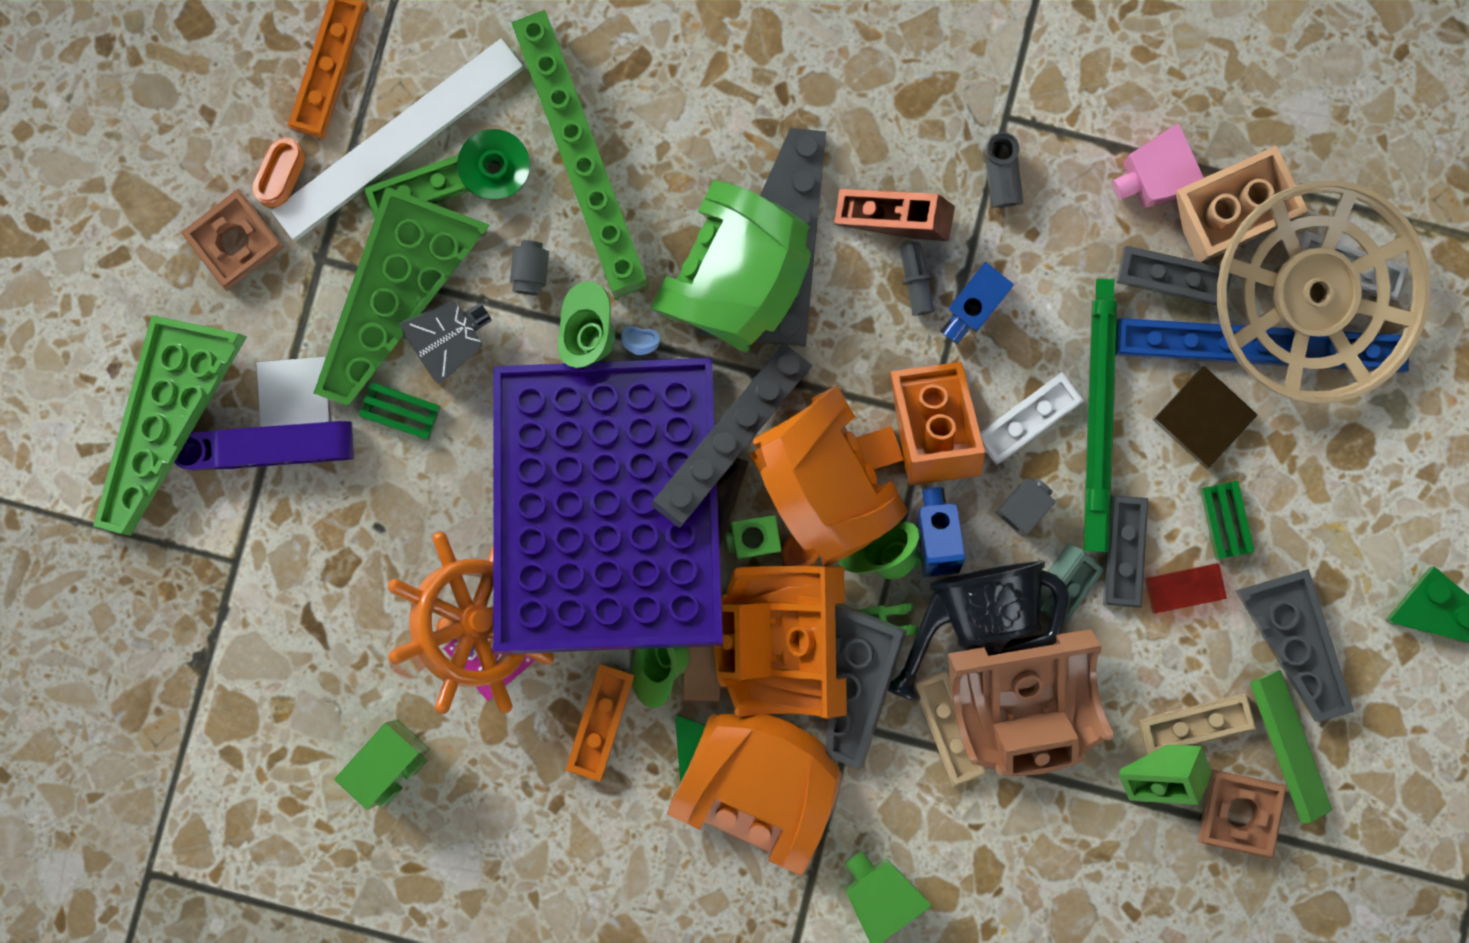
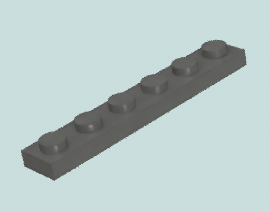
(731, 435)

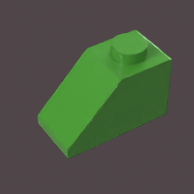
(1168, 776)

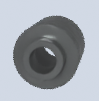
(529, 268)

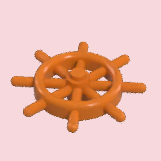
(468, 624)

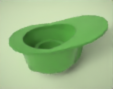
(585, 326)
(889, 555)
(656, 673)

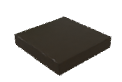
(1205, 417)

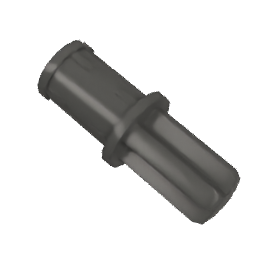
(916, 278)

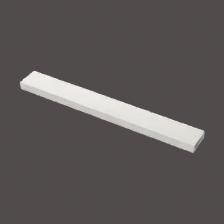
(398, 140)

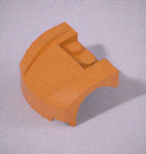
(824, 483)
(782, 641)
(760, 785)

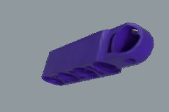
(267, 446)

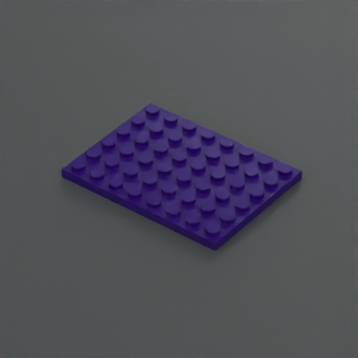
(573, 516)

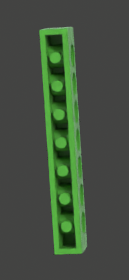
(580, 154)

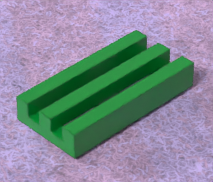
(370, 401)
(1240, 515)

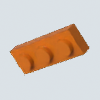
(600, 722)

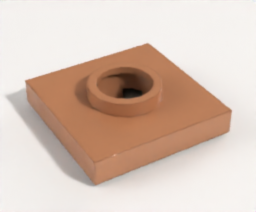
(208, 232)
(1261, 832)

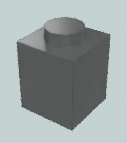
(1026, 505)

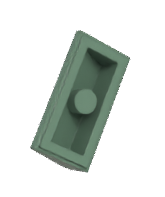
(1079, 575)

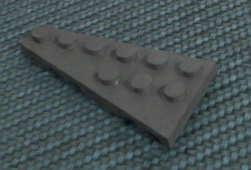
(796, 187)

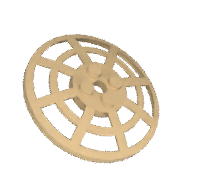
(1341, 291)

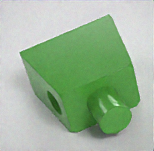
(882, 897)

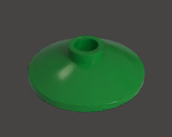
(493, 147)

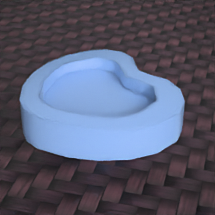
(640, 340)

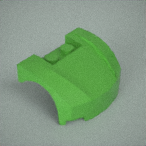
(740, 268)

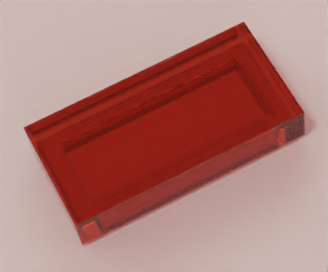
(1185, 588)

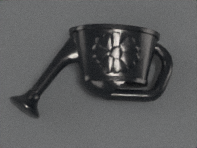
(987, 612)

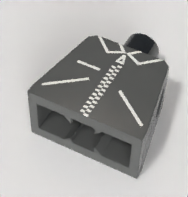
(445, 337)

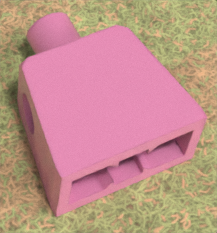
(1158, 169)

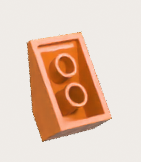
(937, 424)

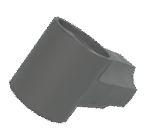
(1003, 175)

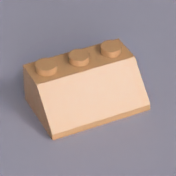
(1222, 201)

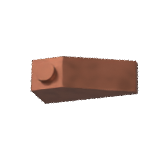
(896, 213)

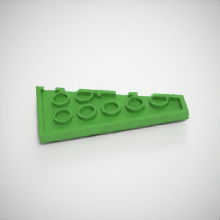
(400, 271)
(168, 395)

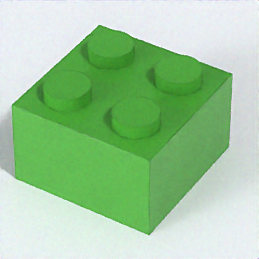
(382, 764)

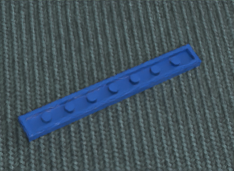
(1208, 343)

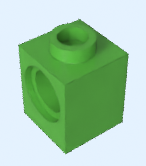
(768, 528)

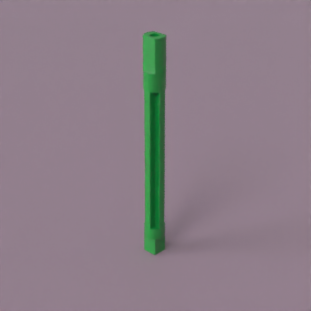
(1100, 418)

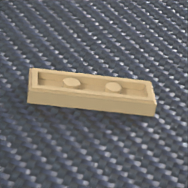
(941, 719)
(1198, 723)

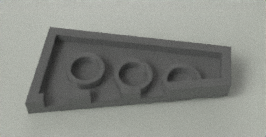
(1298, 636)
(867, 659)

